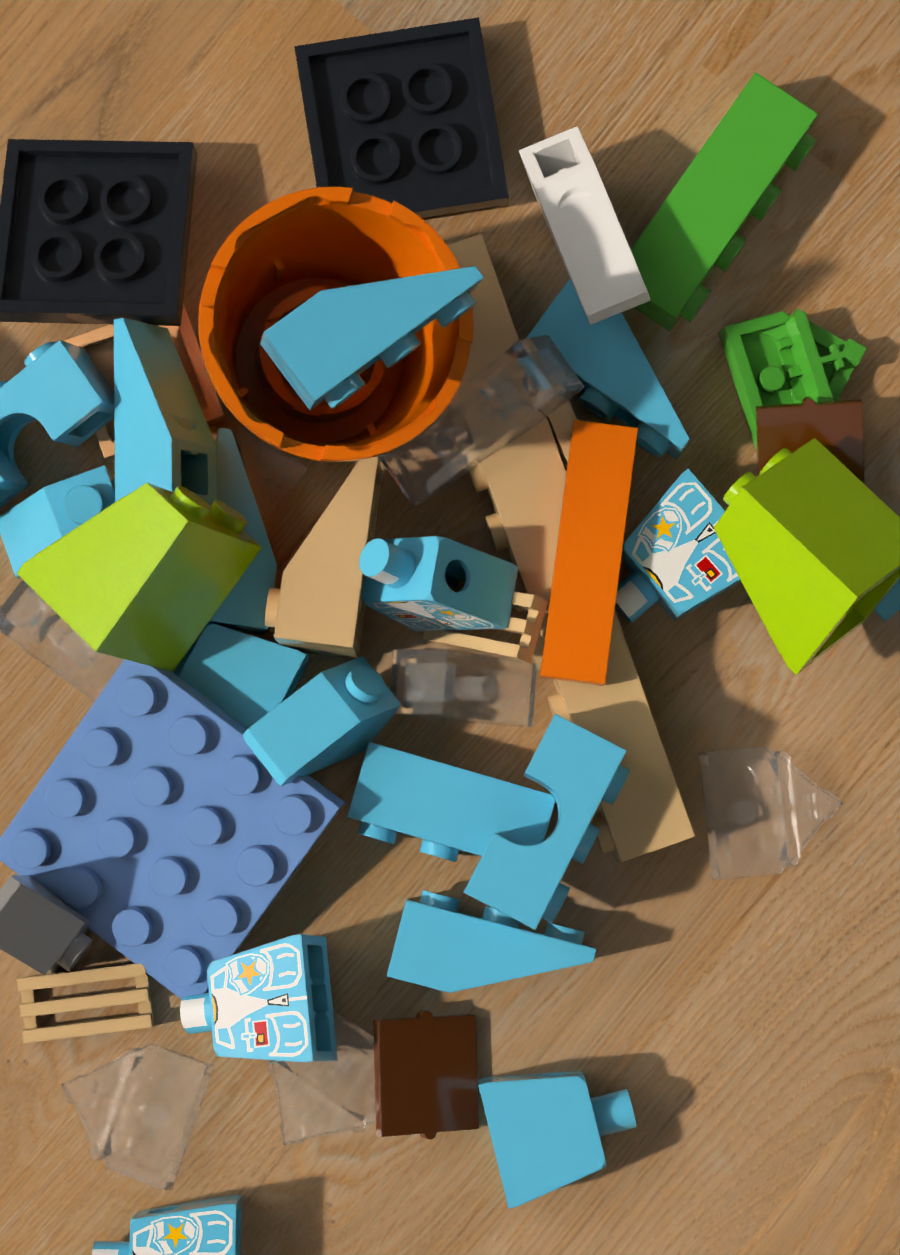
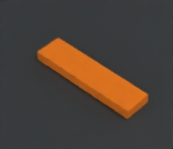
(588, 553)

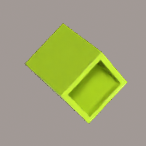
(810, 549)
(144, 573)

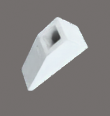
(584, 225)

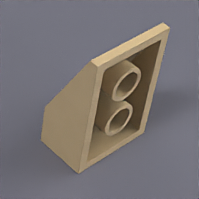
(323, 585)

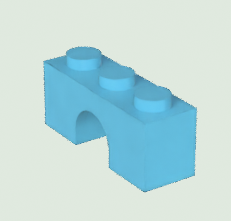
(61, 392)
(579, 774)

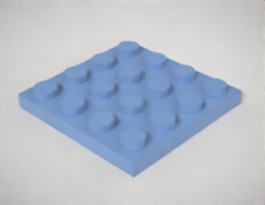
(165, 827)

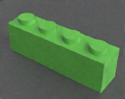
(718, 196)

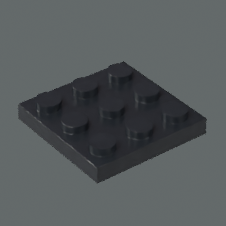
(405, 117)
(95, 231)

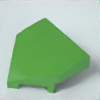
(785, 360)

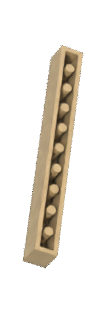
(527, 498)

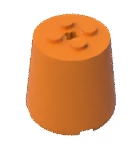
(279, 262)

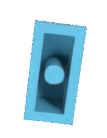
(54, 513)
(323, 721)

